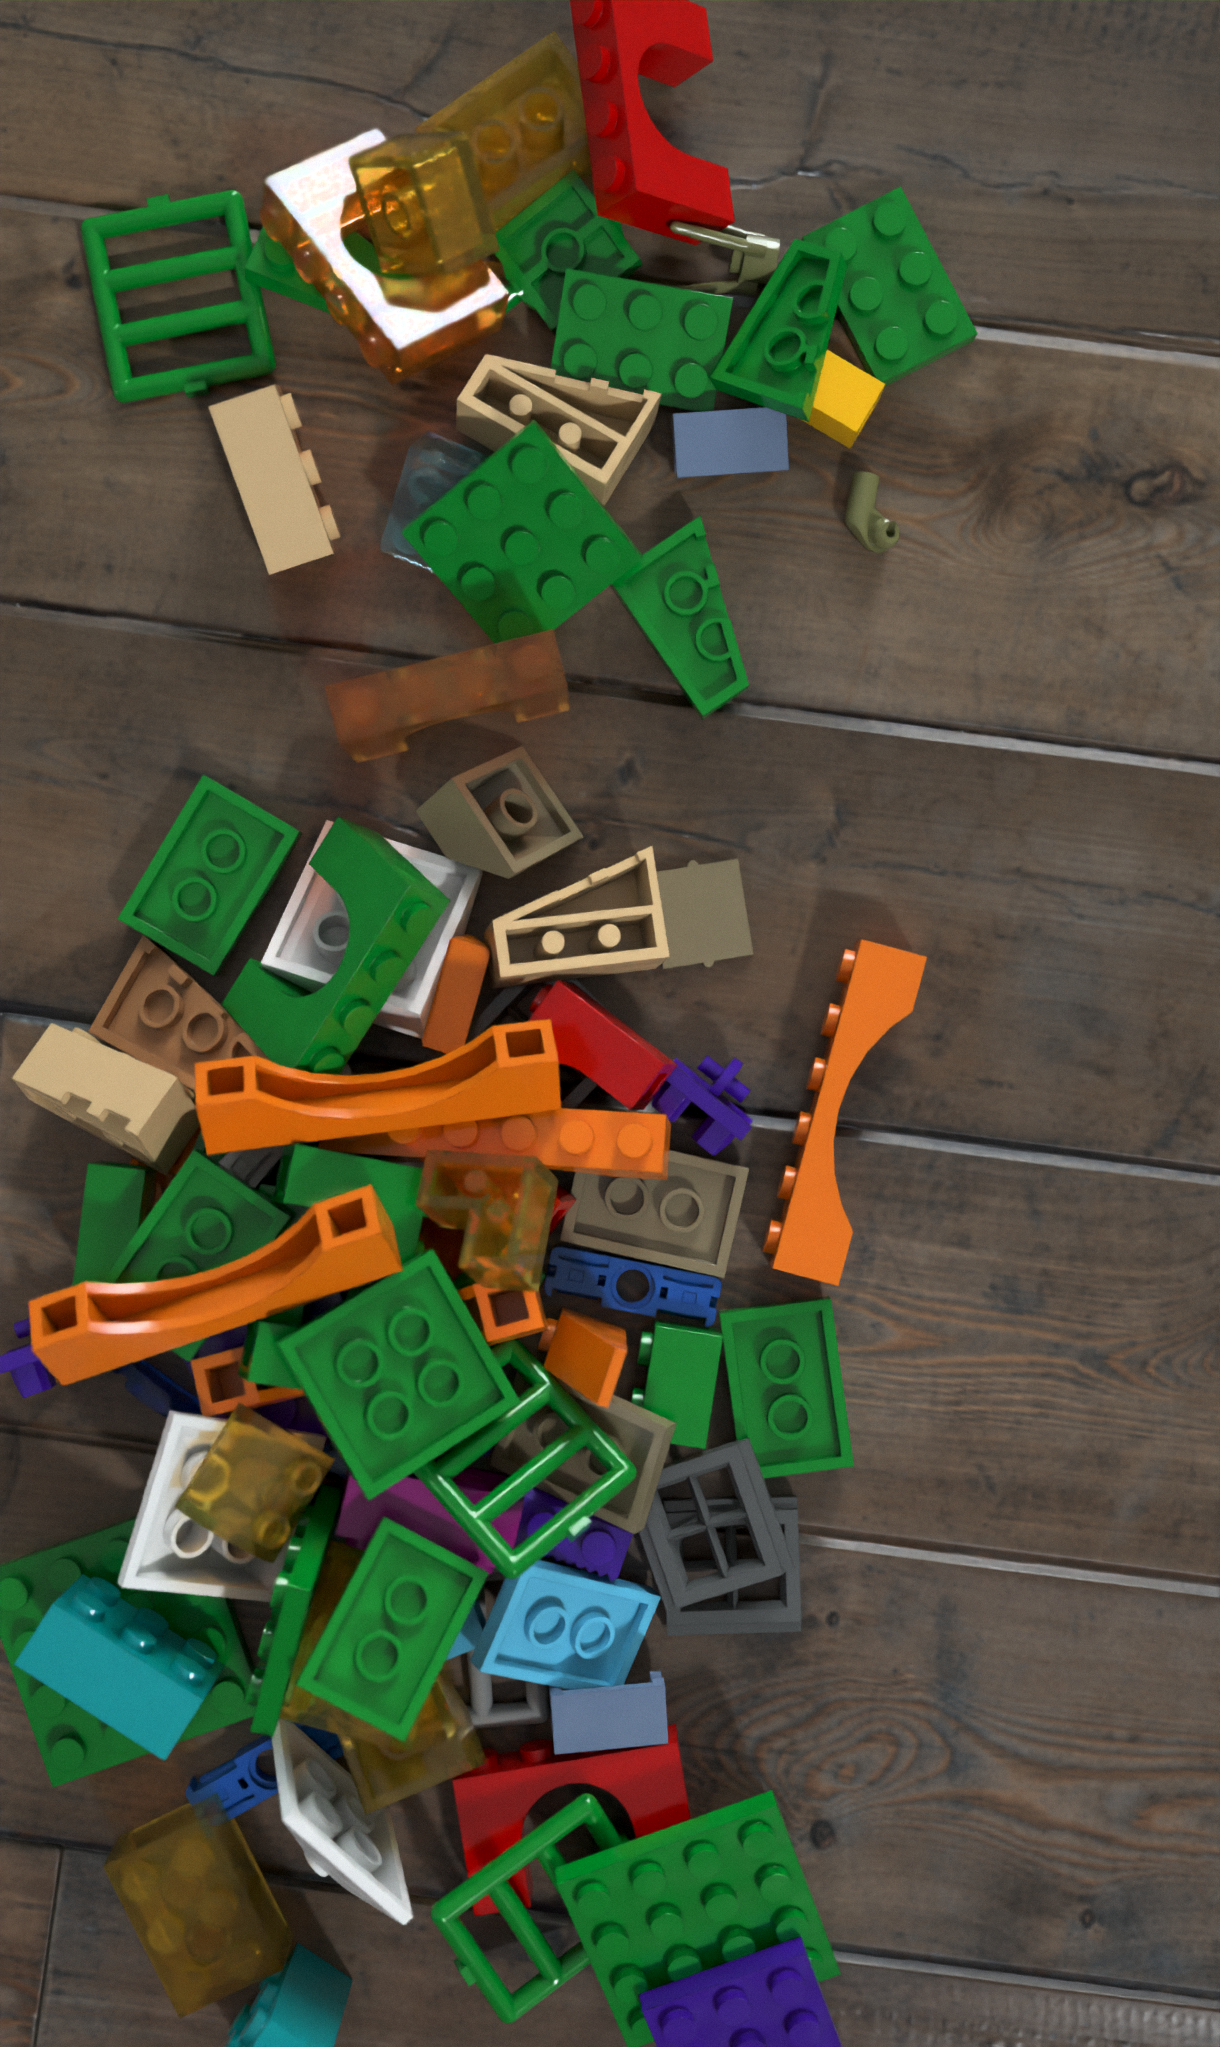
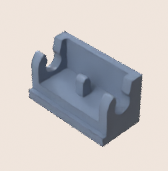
(729, 442)
(609, 1716)

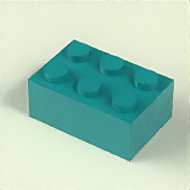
(121, 1664)
(294, 2006)

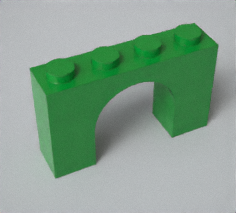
(389, 920)
(312, 1176)
(117, 1204)

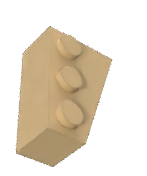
(588, 422)
(275, 477)
(585, 930)
(110, 1095)

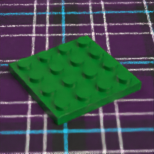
(68, 1736)
(691, 1904)

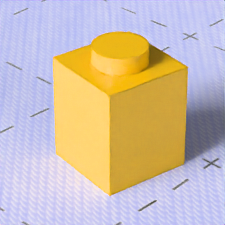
(843, 399)

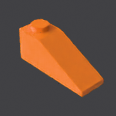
(585, 1353)

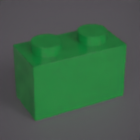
(680, 1377)

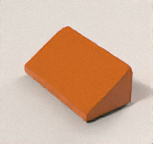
(456, 994)

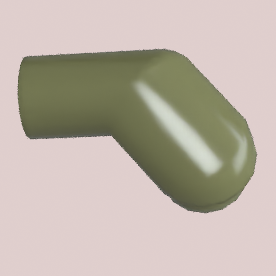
(864, 519)

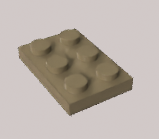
(670, 1221)
(634, 1430)

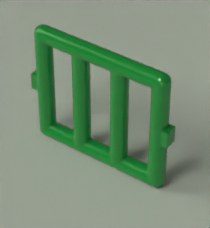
(106, 283)
(582, 1432)
(493, 1881)

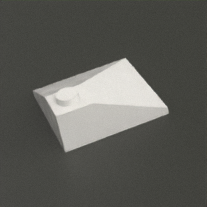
(316, 935)
(176, 1552)
(331, 1826)

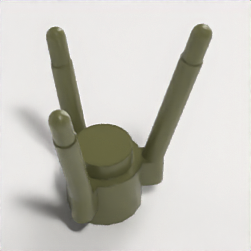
(751, 257)

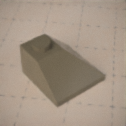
(499, 816)

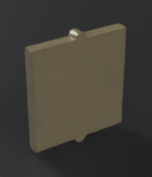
(704, 913)

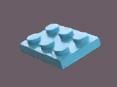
(565, 1628)

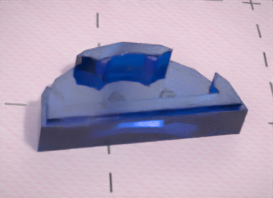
(157, 1389)

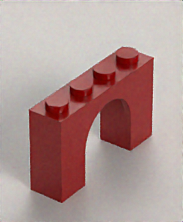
(633, 167)
(603, 1050)
(501, 1792)

